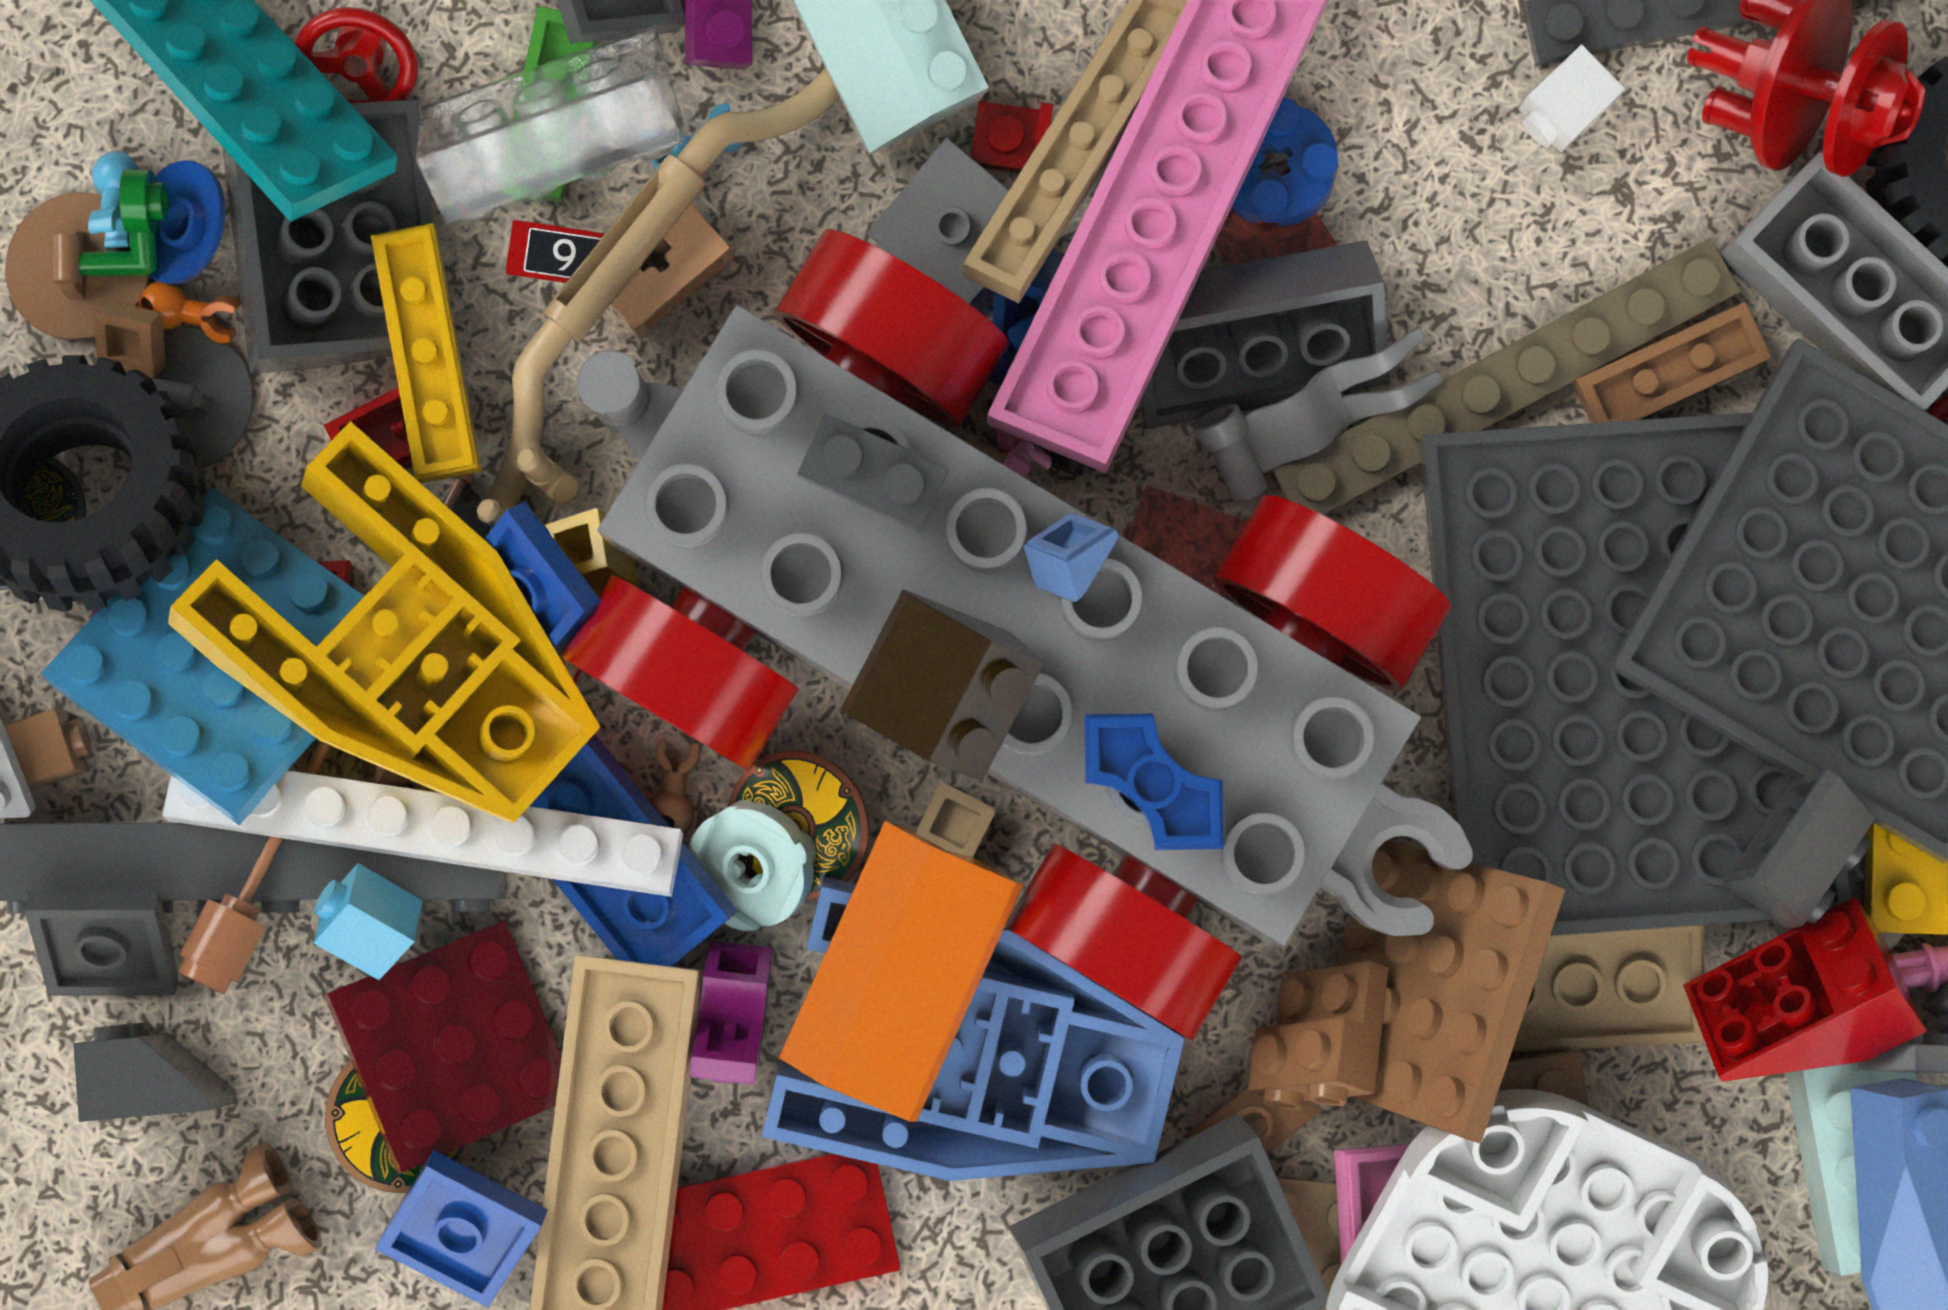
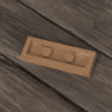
(1674, 368)

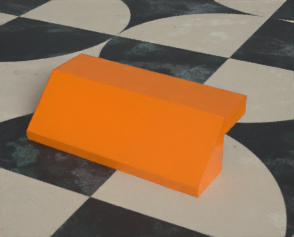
(900, 972)

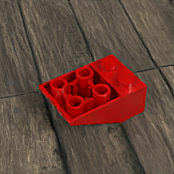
(1805, 1000)

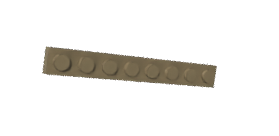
(1512, 378)

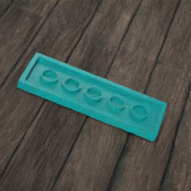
(256, 97)

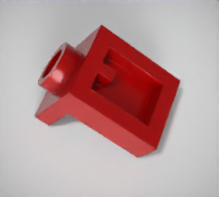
(1008, 134)

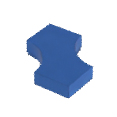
(1129, 758)

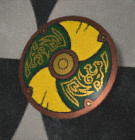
(821, 804)

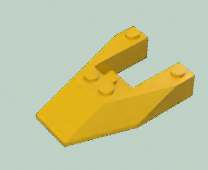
(430, 669)

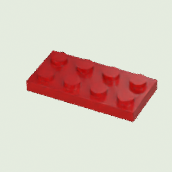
(778, 1233)

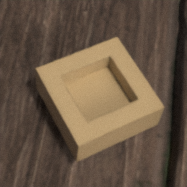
(955, 820)

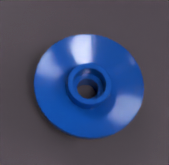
(193, 222)

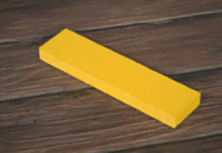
(426, 353)

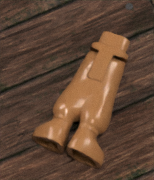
(210, 1239)

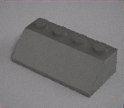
(1267, 330)

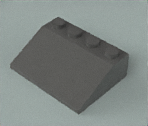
(315, 281)
(1176, 1235)

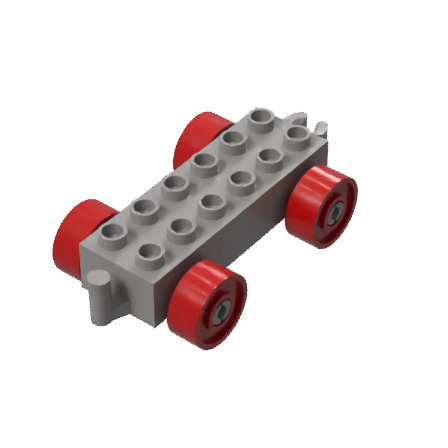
(1230, 689)

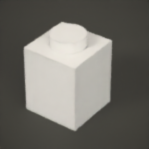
(1569, 100)

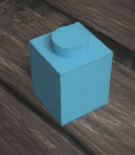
(366, 920)

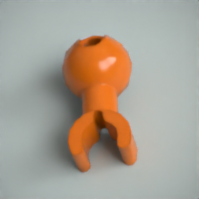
(179, 308)

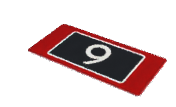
(548, 250)

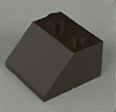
(943, 684)

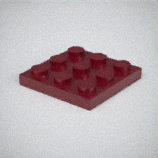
(449, 1046)

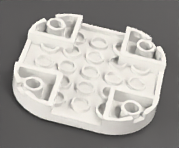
(1552, 1218)

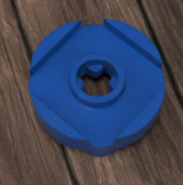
(1310, 166)

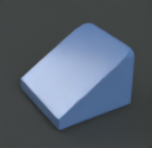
(1069, 555)

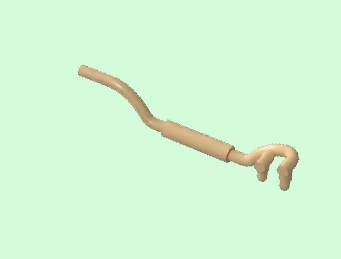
(607, 273)

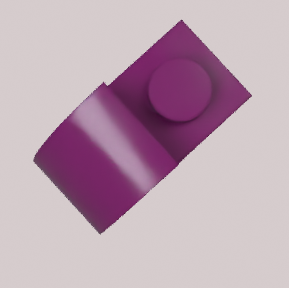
(732, 1013)

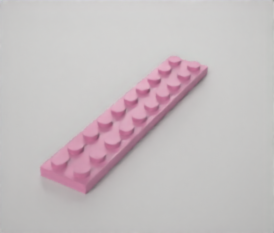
(1152, 225)

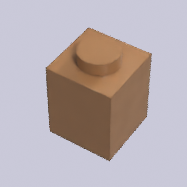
(50, 747)

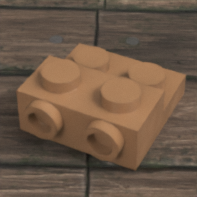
(1322, 1037)

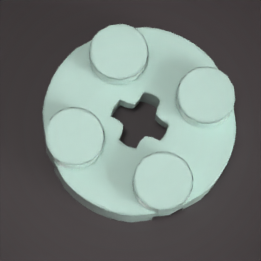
(782, 852)

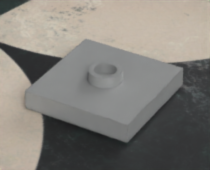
(941, 217)

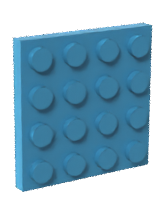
(170, 697)

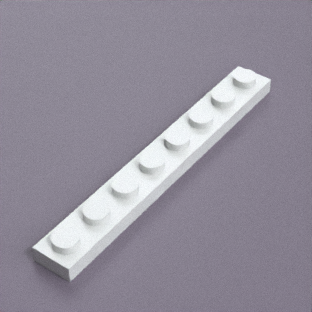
(450, 831)

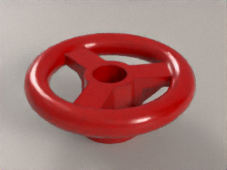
(362, 35)

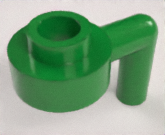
(141, 206)

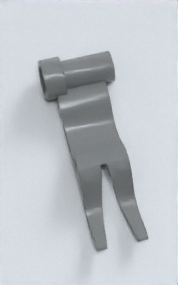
(1306, 421)

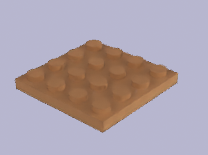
(1454, 990)

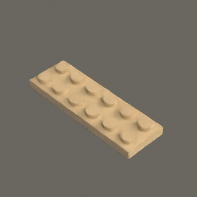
(617, 1136)

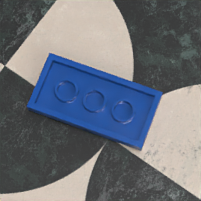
(632, 922)

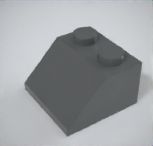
(1802, 849)
(142, 1075)

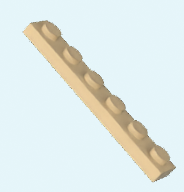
(1072, 151)

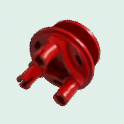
(1803, 75)

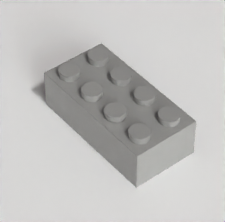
(1850, 281)

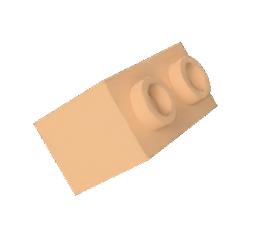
(693, 259)

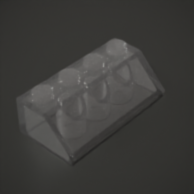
(549, 126)

